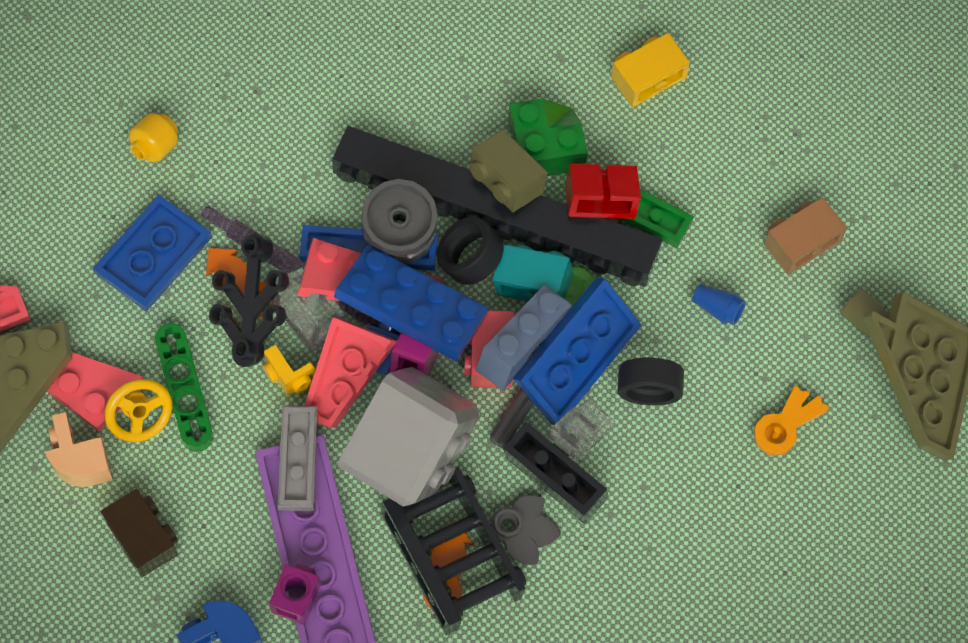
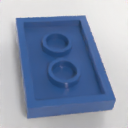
(152, 253)

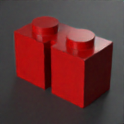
(602, 192)

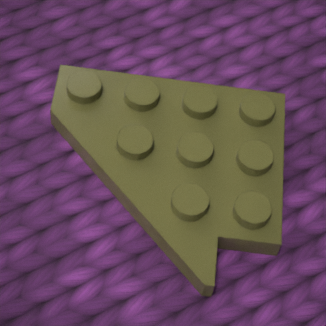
(927, 369)

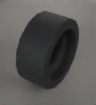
(484, 260)
(650, 381)

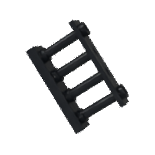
(434, 578)

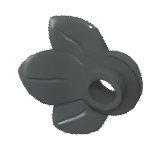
(529, 530)

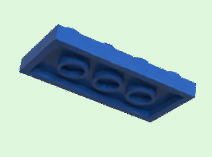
(411, 302)
(577, 351)

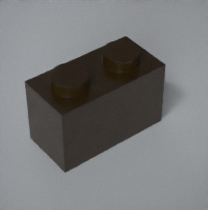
(139, 532)

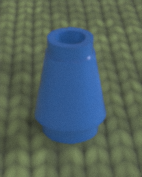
(719, 303)

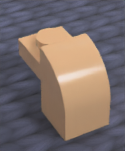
(78, 463)

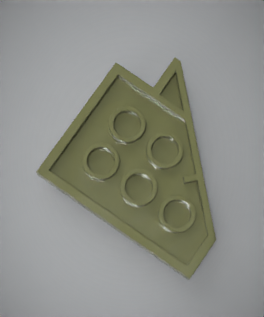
(27, 370)

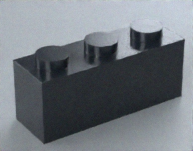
(555, 473)

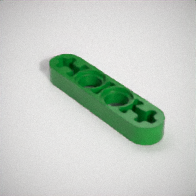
(183, 387)

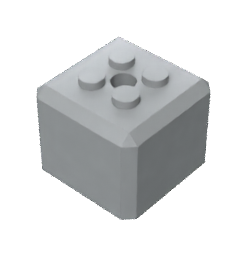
(410, 437)

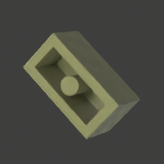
(507, 171)

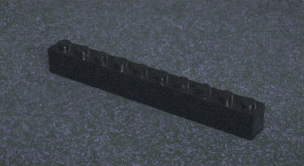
(538, 224)

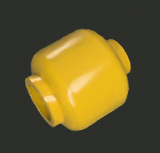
(153, 137)

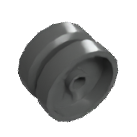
(404, 202)

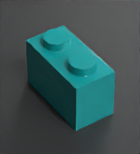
(526, 271)

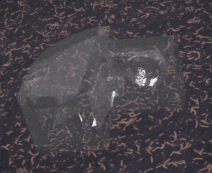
(580, 431)

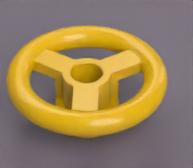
(128, 398)

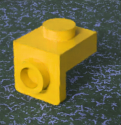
(279, 370)

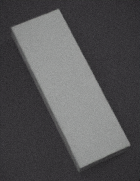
(297, 458)

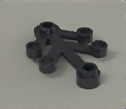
(248, 341)

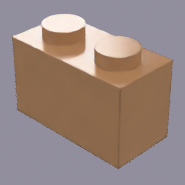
(804, 235)

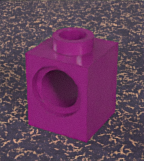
(295, 608)

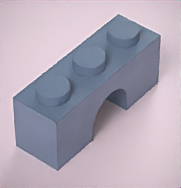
(520, 336)

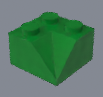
(548, 134)

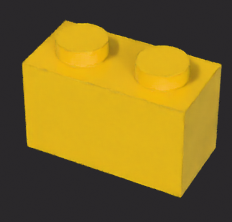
(649, 69)

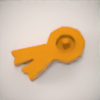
(777, 432)

